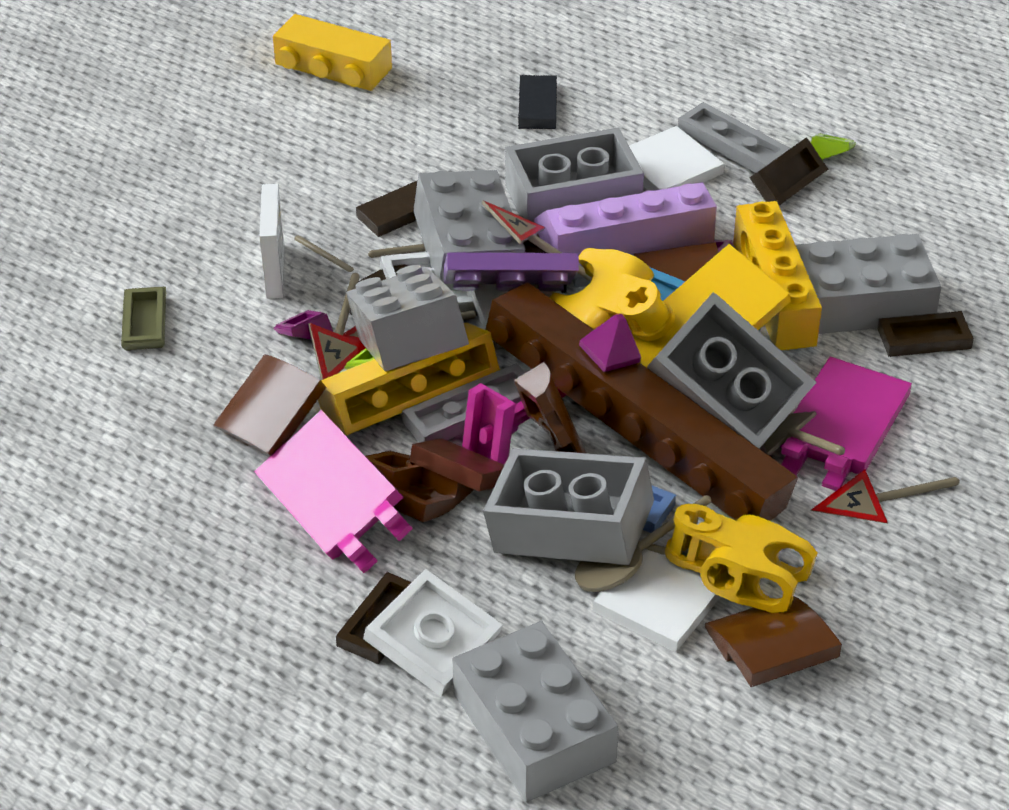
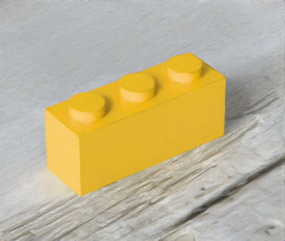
(332, 52)

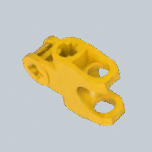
(619, 286)
(738, 554)

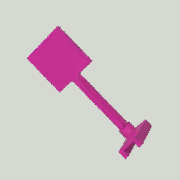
(491, 422)

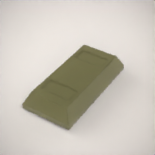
(144, 318)

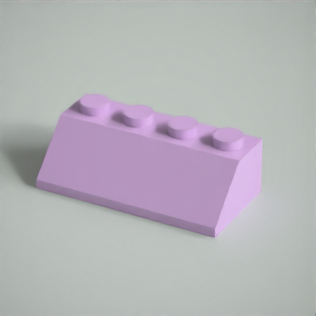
(634, 222)

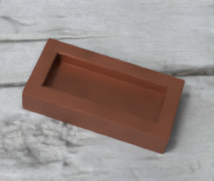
(457, 463)

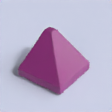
(298, 325)
(612, 344)

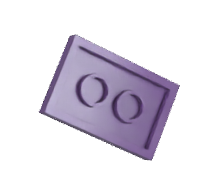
(510, 270)

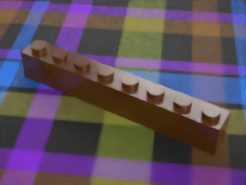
(642, 408)

